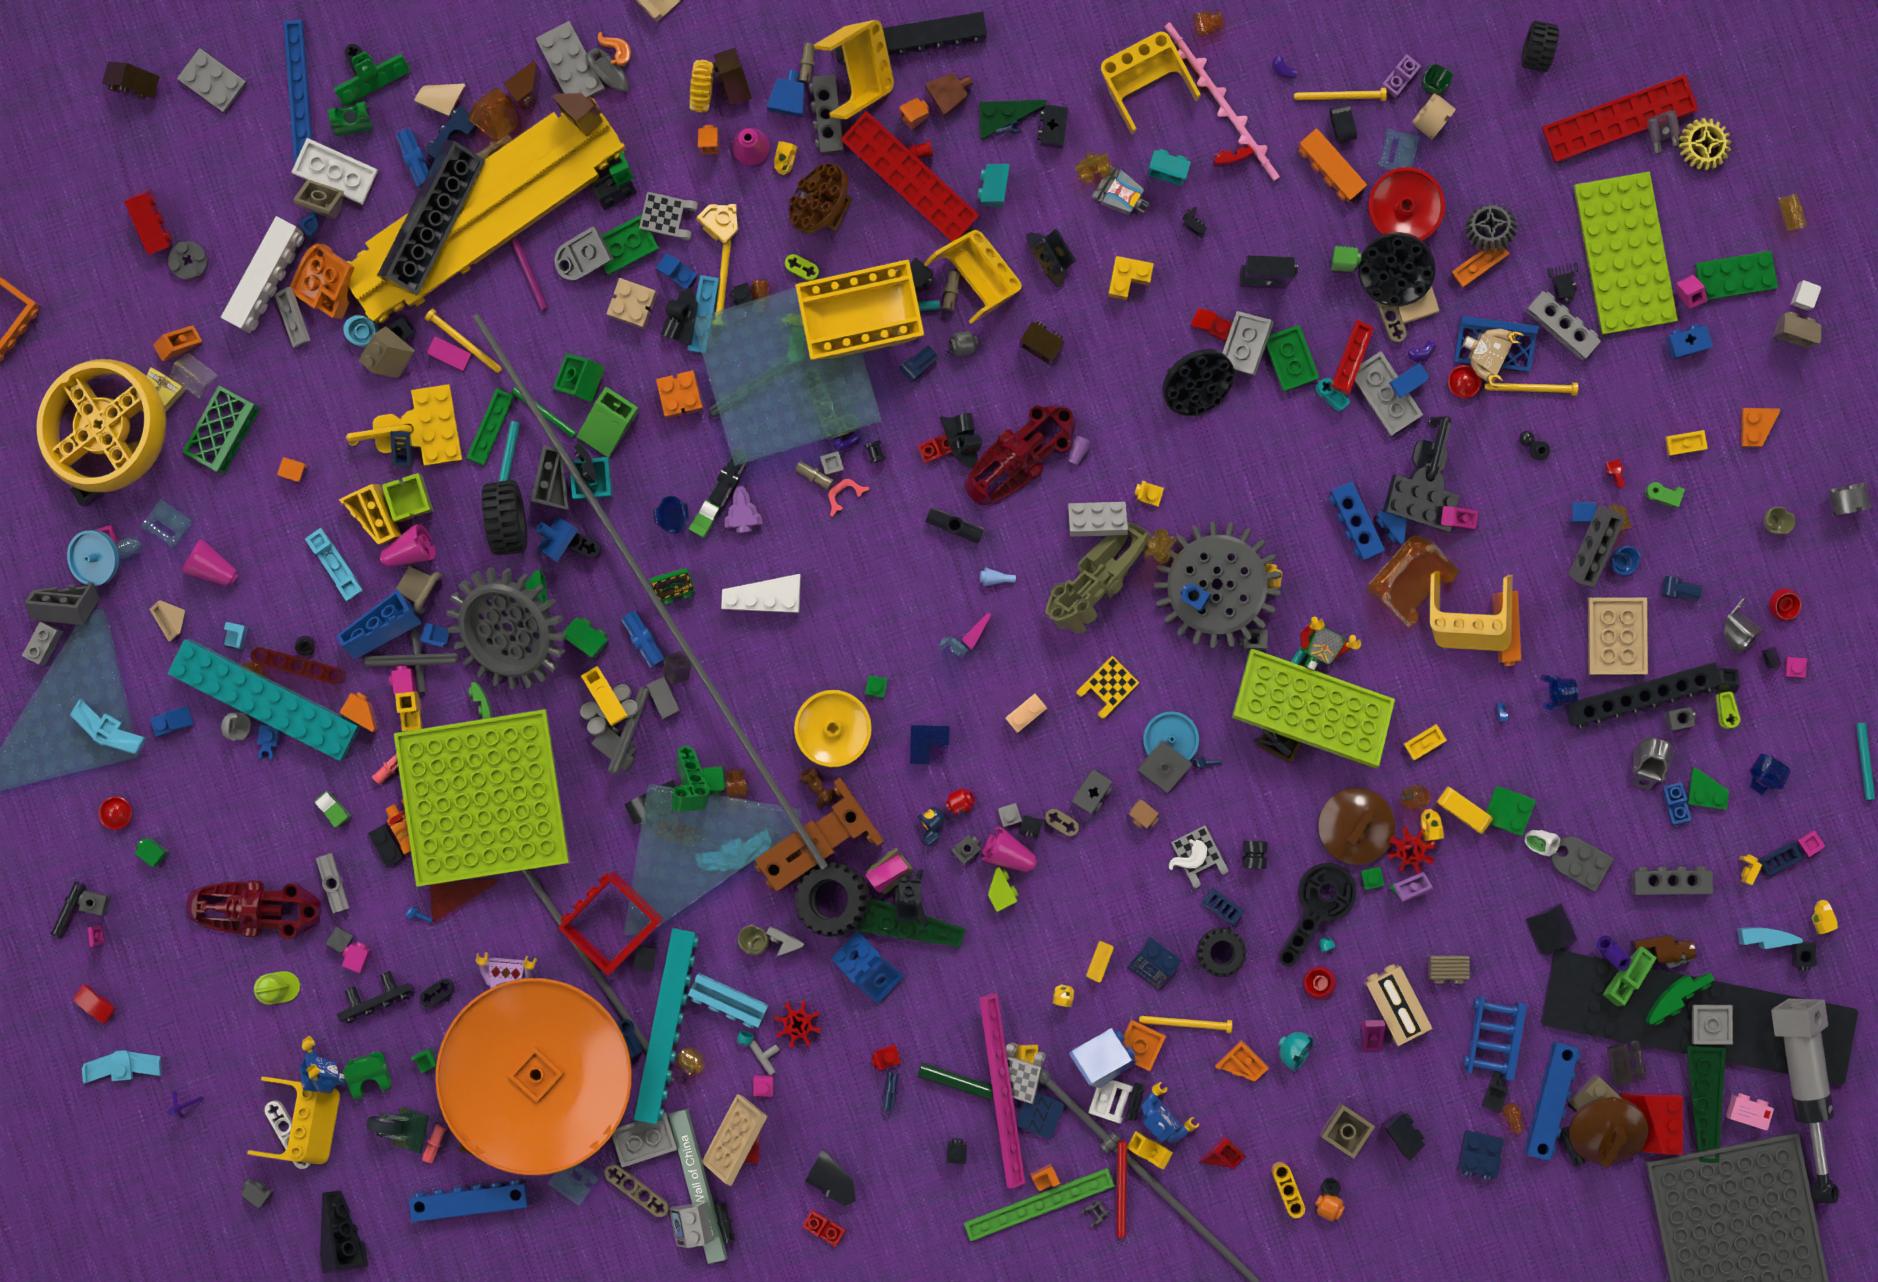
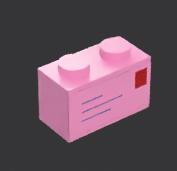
(1749, 1112)

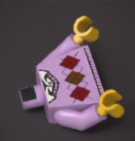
(504, 970)

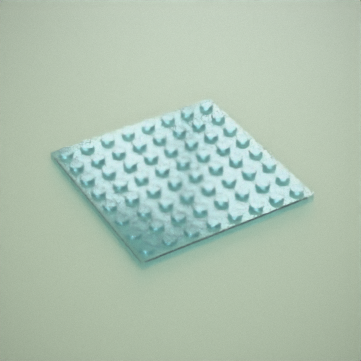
(769, 386)

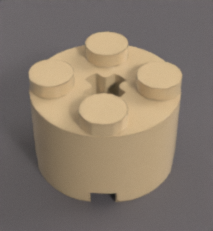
(1433, 116)

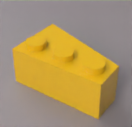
(372, 511)

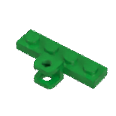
(370, 76)

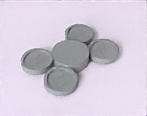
(590, 710)

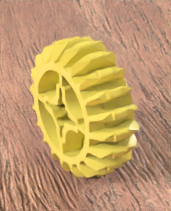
(1705, 129)

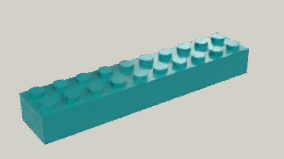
(264, 699)

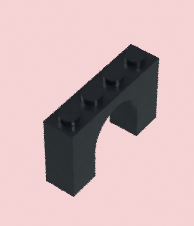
(1268, 272)

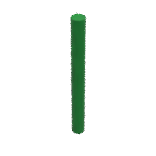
(549, 416)

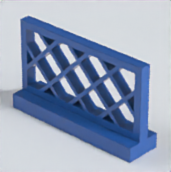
(1488, 324)

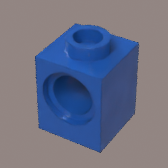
(1203, 598)

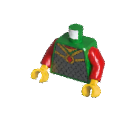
(1324, 644)

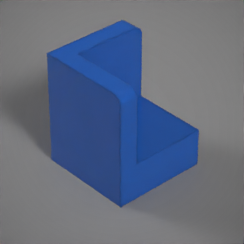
(1582, 512)
(435, 635)

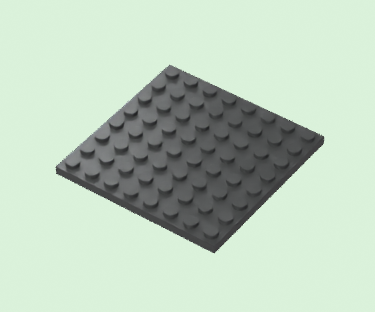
(1738, 1216)

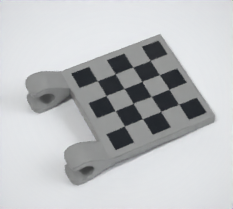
(664, 213)
(1183, 849)
(1024, 1075)

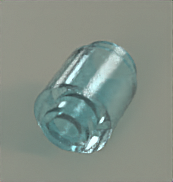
(128, 547)

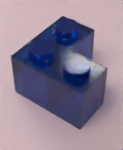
(922, 738)

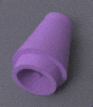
(1078, 449)

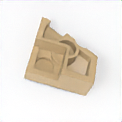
(440, 97)

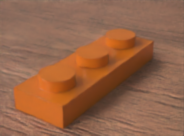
(1478, 265)

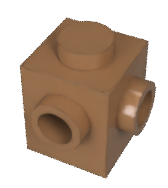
(1143, 815)

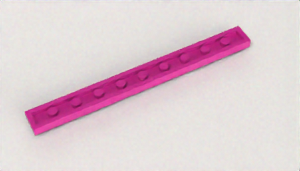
(1002, 1090)

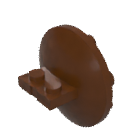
(822, 199)
(1356, 826)
(1608, 1131)

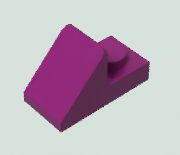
(1372, 1035)

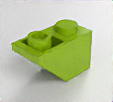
(1000, 892)

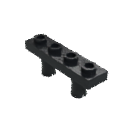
(384, 1000)

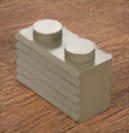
(1448, 968)

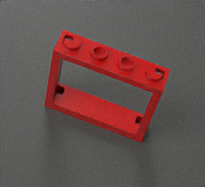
(586, 946)

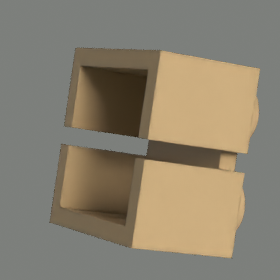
(632, 303)

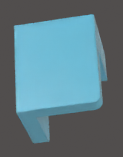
(235, 635)

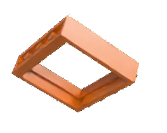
(20, 324)

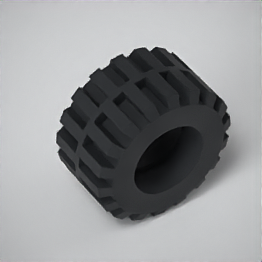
(1540, 46)
(1238, 956)

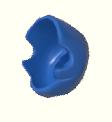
(1625, 560)

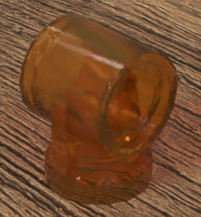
(1206, 22)
(736, 784)

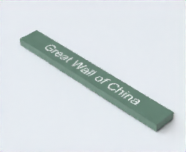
(696, 1179)

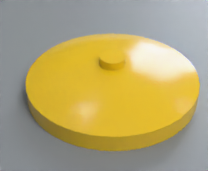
(832, 728)

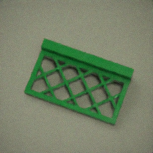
(232, 440)

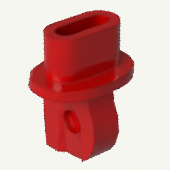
(1614, 467)

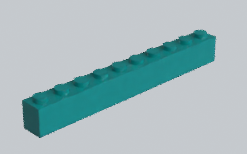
(665, 1026)

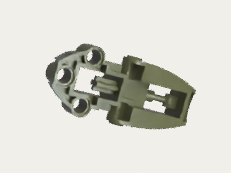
(1099, 578)

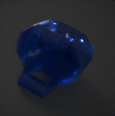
(671, 514)
(1561, 691)
(1772, 773)

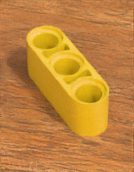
(1464, 810)
(1282, 1182)

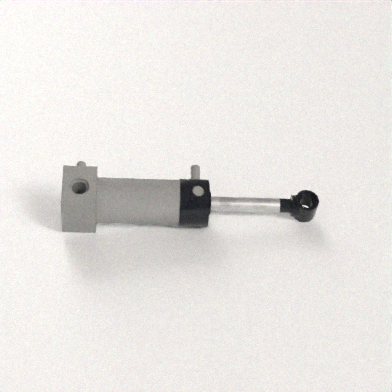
(1801, 1027)

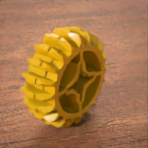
(701, 86)

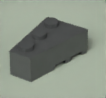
(550, 483)
(62, 605)

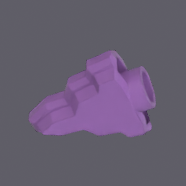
(742, 513)

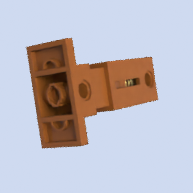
(793, 855)

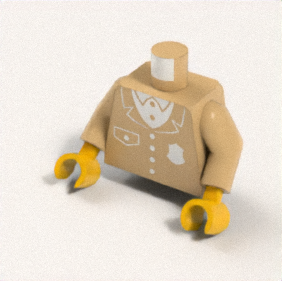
(1489, 352)

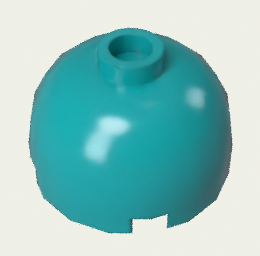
(1295, 1049)

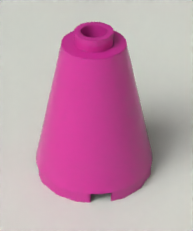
(750, 146)
(409, 548)
(209, 565)
(1008, 852)

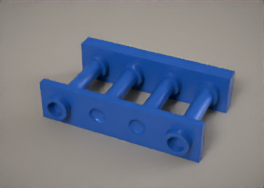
(1514, 1031)

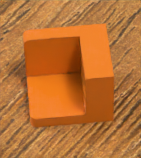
(291, 469)
(1045, 1178)

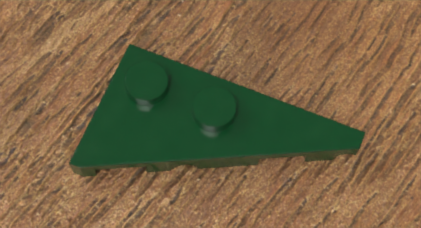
(1002, 113)

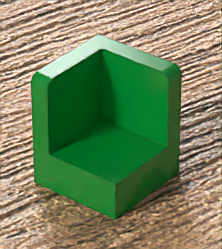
(621, 171)
(426, 1059)

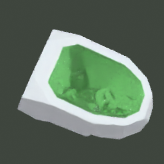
(1542, 842)

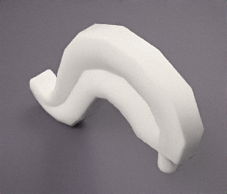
(1199, 854)

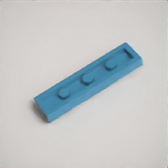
(706, 301)

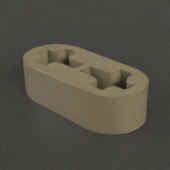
(1064, 818)

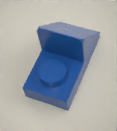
(676, 271)
(171, 721)

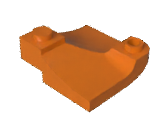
(323, 280)

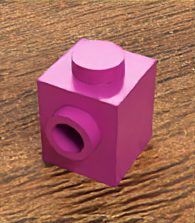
(1691, 292)
(402, 680)
(356, 956)

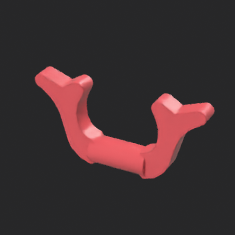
(839, 487)

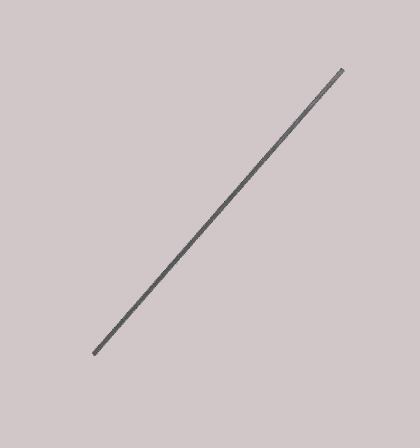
(650, 592)

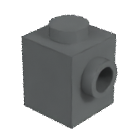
(94, 902)

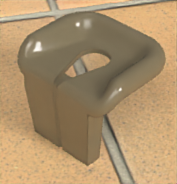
(417, 586)

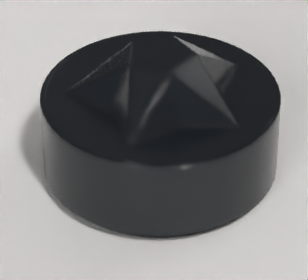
(304, 645)
(1330, 1187)

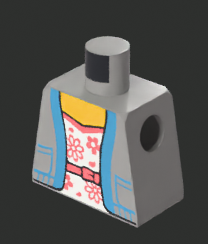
(1124, 195)

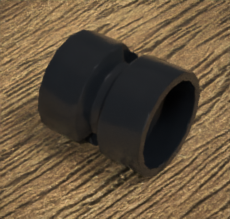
(1255, 854)

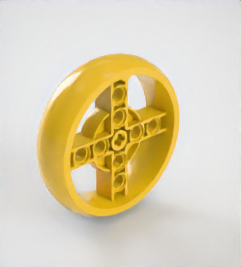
(101, 425)

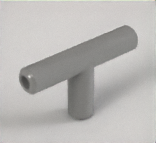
(763, 1056)

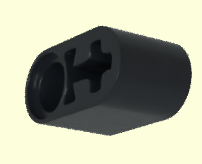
(1343, 123)
(589, 542)

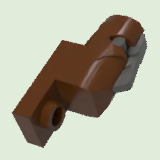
(1667, 950)

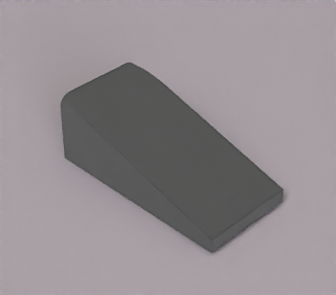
(663, 697)

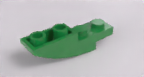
(1671, 999)

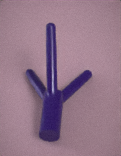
(176, 1109)

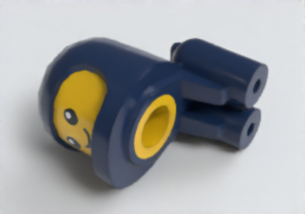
(931, 820)

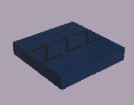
(1041, 1115)

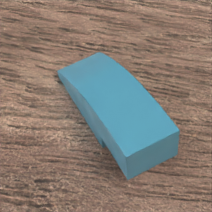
(1766, 937)

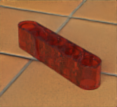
(289, 661)

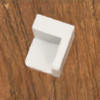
(1805, 295)

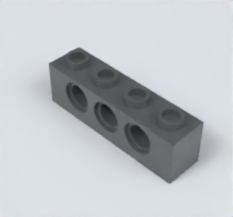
(827, 85)
(1596, 546)
(1702, 885)

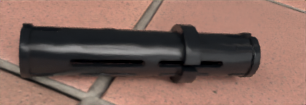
(68, 909)

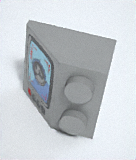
(691, 1225)

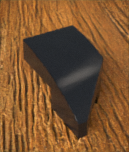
(1495, 1094)

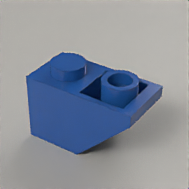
(1394, 526)

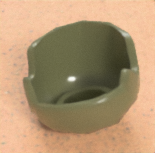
(1779, 521)
(753, 940)

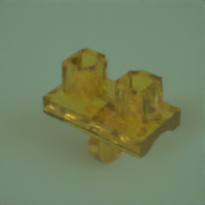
(1091, 165)
(1792, 212)
(1160, 546)

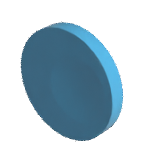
(93, 557)
(1175, 730)

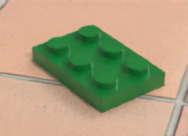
(628, 244)
(1291, 358)

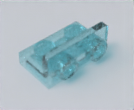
(957, 647)

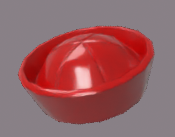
(1464, 381)
(1784, 604)
(115, 813)
(1320, 988)

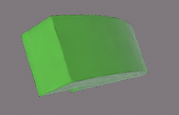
(1629, 980)

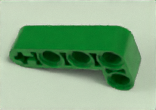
(694, 790)

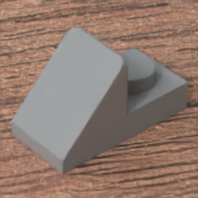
(789, 942)

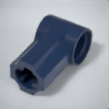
(915, 366)
(1677, 588)
(632, 1042)

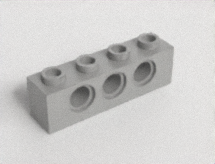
(1552, 325)

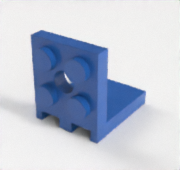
(867, 967)

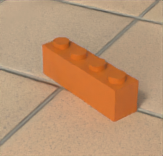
(1331, 165)

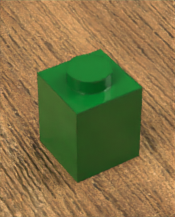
(151, 851)

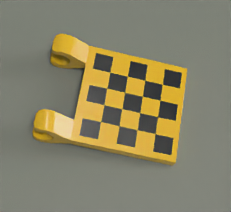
(1111, 684)

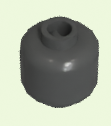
(963, 343)

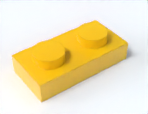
(1686, 443)
(1424, 742)

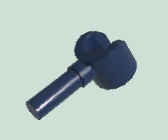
(1008, 128)
(1200, 762)

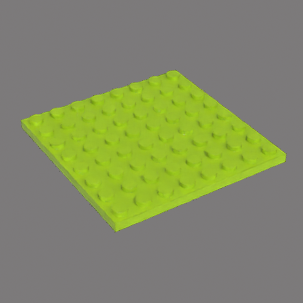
(481, 797)

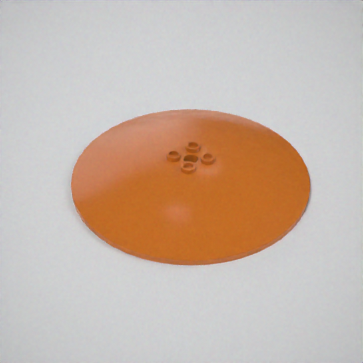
(489, 1086)

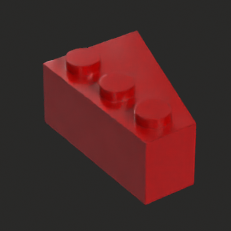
(148, 221)

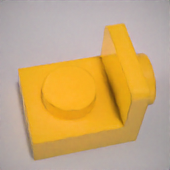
(1148, 493)
(1750, 873)

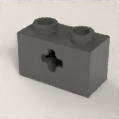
(1082, 797)

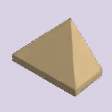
(168, 618)

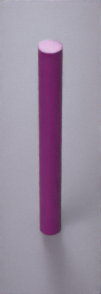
(529, 274)

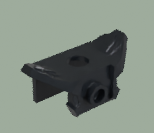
(1051, 254)
(909, 900)

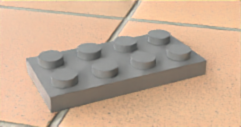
(568, 61)
(1374, 384)

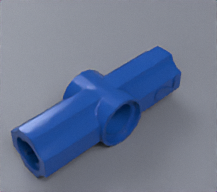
(413, 156)
(642, 638)

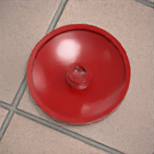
(1407, 203)

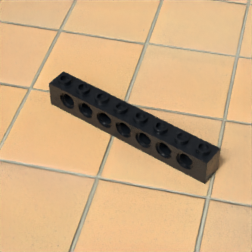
(1708, 673)

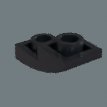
(589, 467)

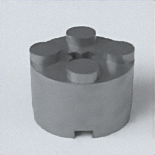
(1849, 499)

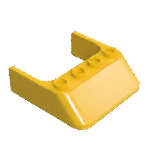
(866, 64)
(1141, 66)
(982, 270)
(1471, 630)
(311, 1125)

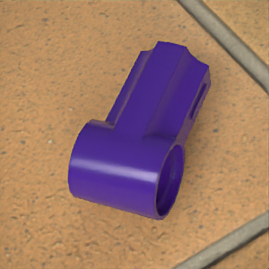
(1613, 953)

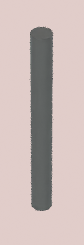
(417, 651)

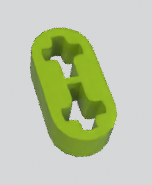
(804, 264)

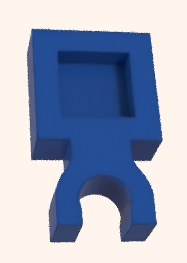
(267, 737)

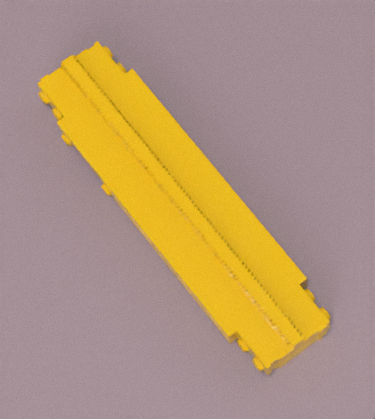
(507, 197)

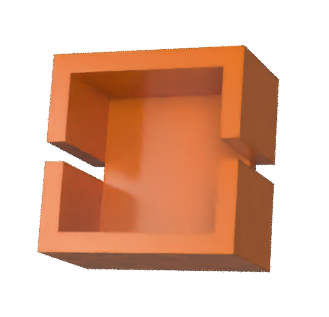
(679, 394)

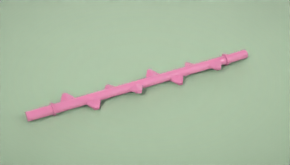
(1218, 93)

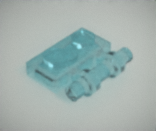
(572, 1187)

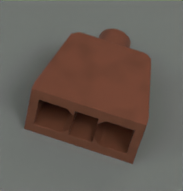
(948, 92)

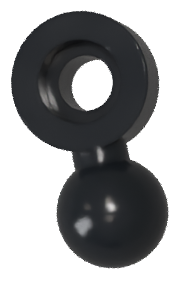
(1527, 439)

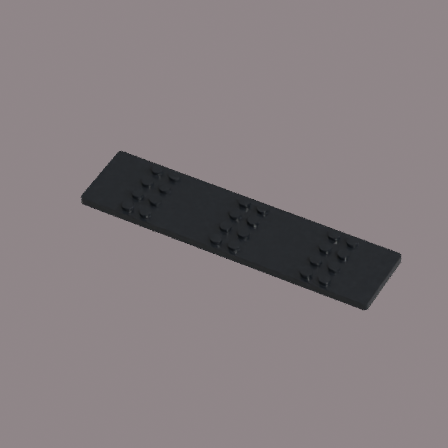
(1577, 1004)

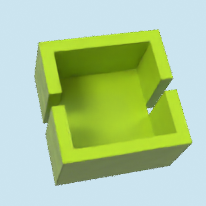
(408, 498)

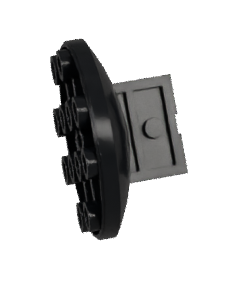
(1396, 269)
(1198, 381)

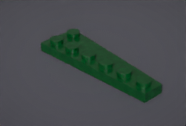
(883, 921)
(1706, 1082)

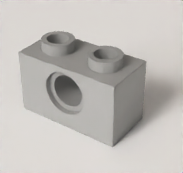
(42, 643)

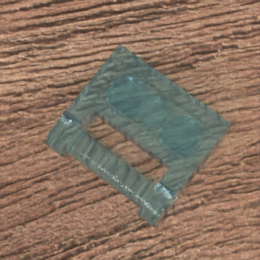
(1404, 152)
(169, 517)

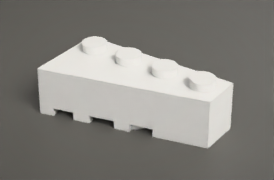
(765, 596)

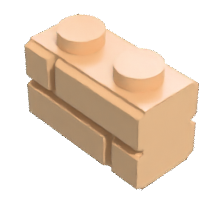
(1026, 713)

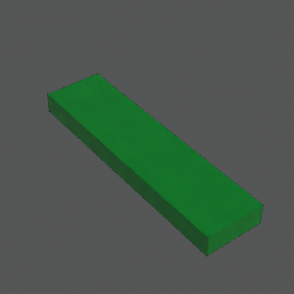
(490, 427)

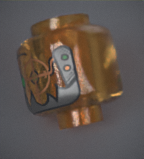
(1415, 797)

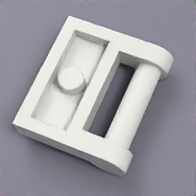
(1104, 1097)

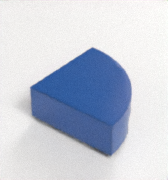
(310, 224)
(1500, 710)

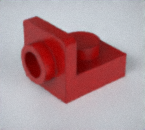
(886, 1057)

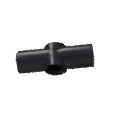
(726, 482)
(942, 520)

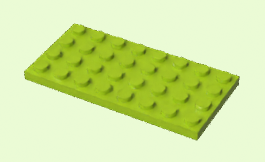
(1625, 253)
(1313, 708)

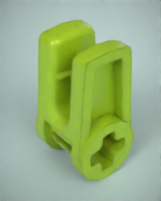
(1726, 709)

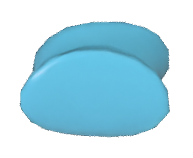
(360, 330)

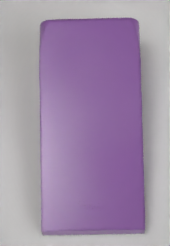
(1413, 887)

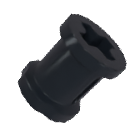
(875, 452)

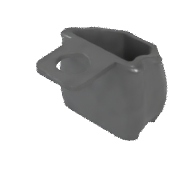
(1740, 630)
(1651, 761)

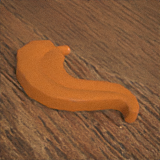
(622, 49)

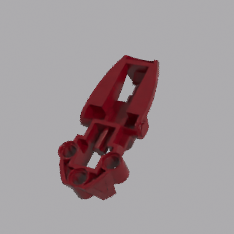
(1017, 456)
(247, 908)

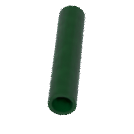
(955, 1081)

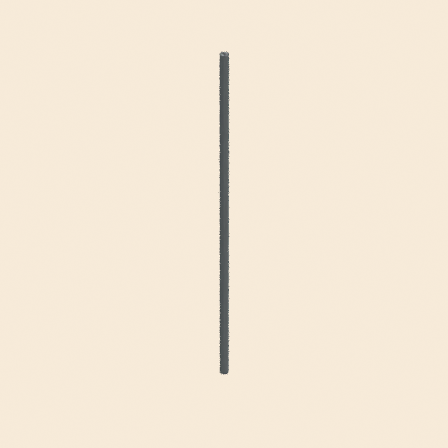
(588, 962)

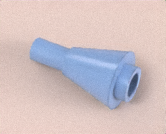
(992, 577)

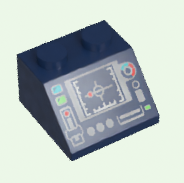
(1154, 963)

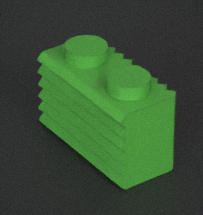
(1345, 259)

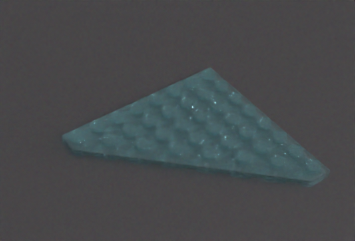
(46, 737)
(697, 850)

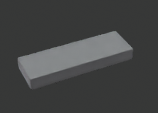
(292, 317)

